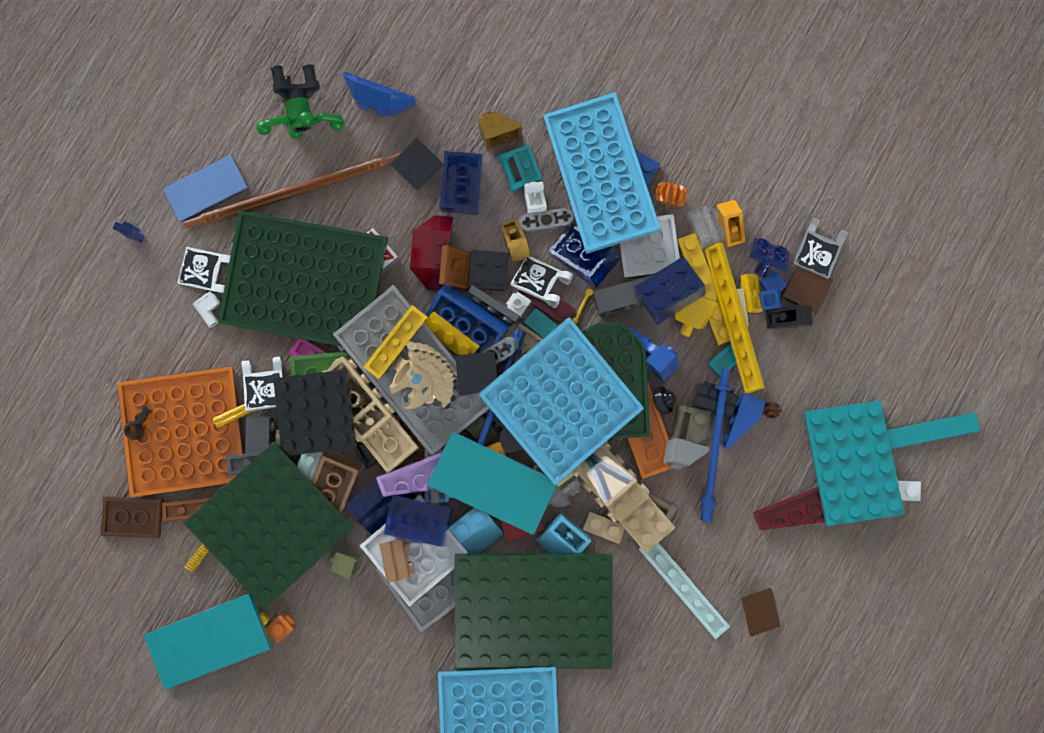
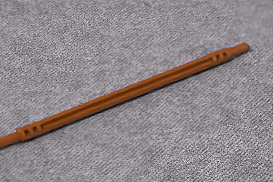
(292, 190)

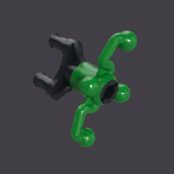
(296, 104)

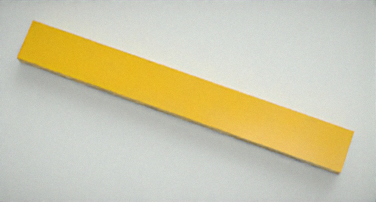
(734, 318)

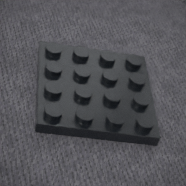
(315, 412)

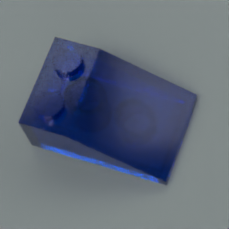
(591, 266)

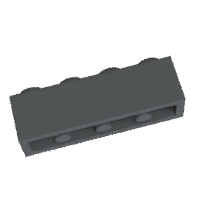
(617, 298)
(259, 433)

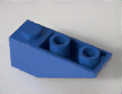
(747, 413)

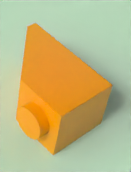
(732, 221)

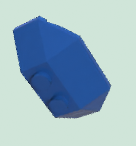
(378, 97)

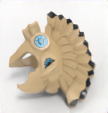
(427, 375)

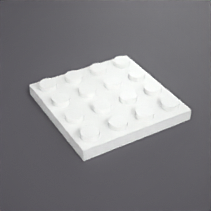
(429, 562)

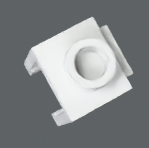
(518, 303)

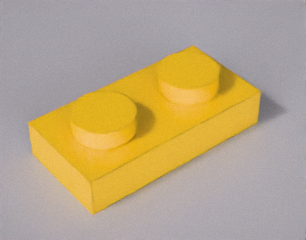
(751, 291)

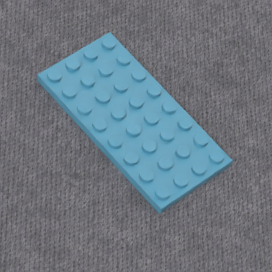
(601, 173)

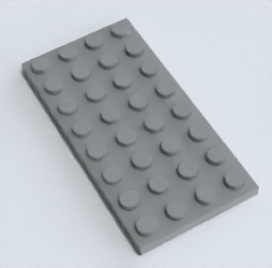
(428, 422)

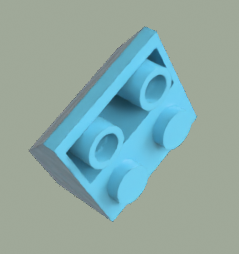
(563, 536)

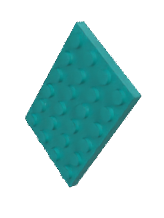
(853, 463)

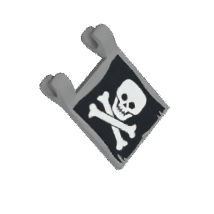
(818, 252)

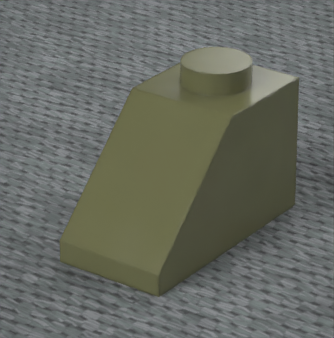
(344, 564)

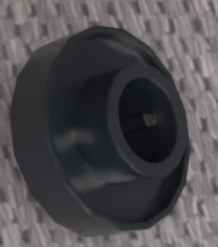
(664, 400)

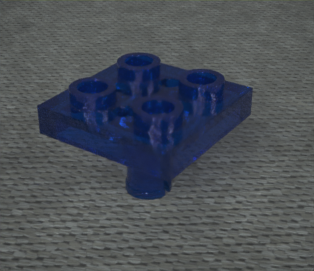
(768, 256)

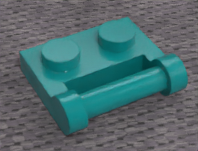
(525, 164)

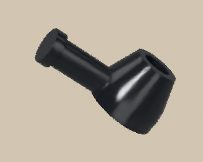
(137, 425)

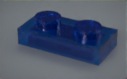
(128, 230)

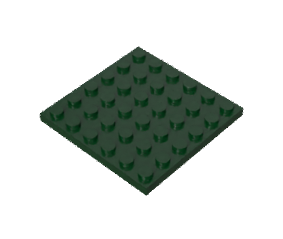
(268, 525)

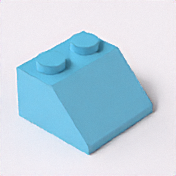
(476, 531)

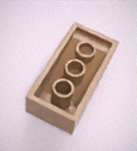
(337, 477)

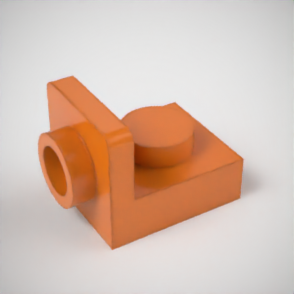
(281, 627)

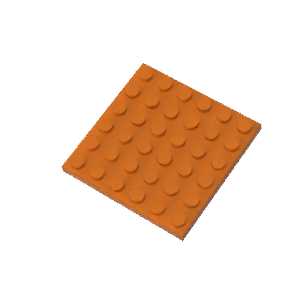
(180, 438)

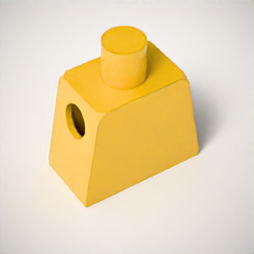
(696, 315)

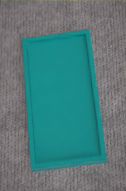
(492, 483)
(208, 641)

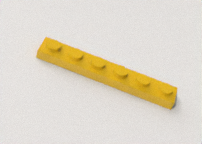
(693, 254)

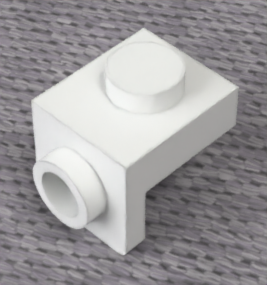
(535, 197)

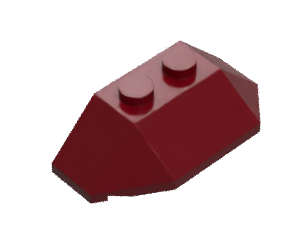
(427, 250)

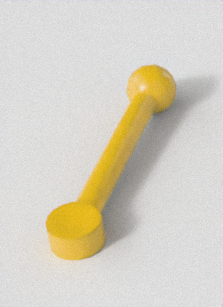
(588, 292)

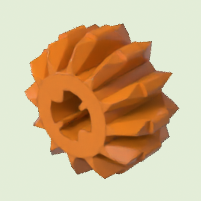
(671, 194)

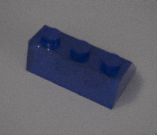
(371, 507)

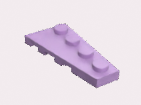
(408, 478)

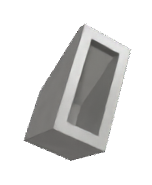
(682, 453)

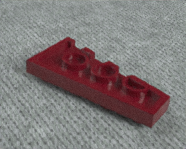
(791, 512)

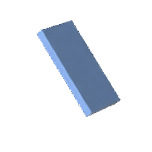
(205, 188)

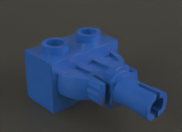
(661, 360)

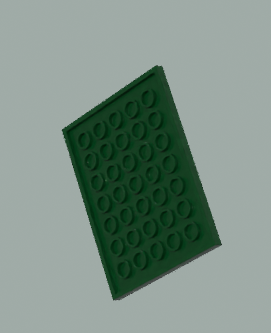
(299, 277)
(533, 610)

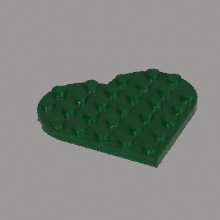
(627, 359)

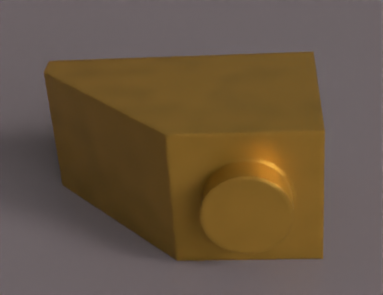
(515, 240)

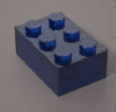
(461, 182)
(670, 290)
(418, 521)

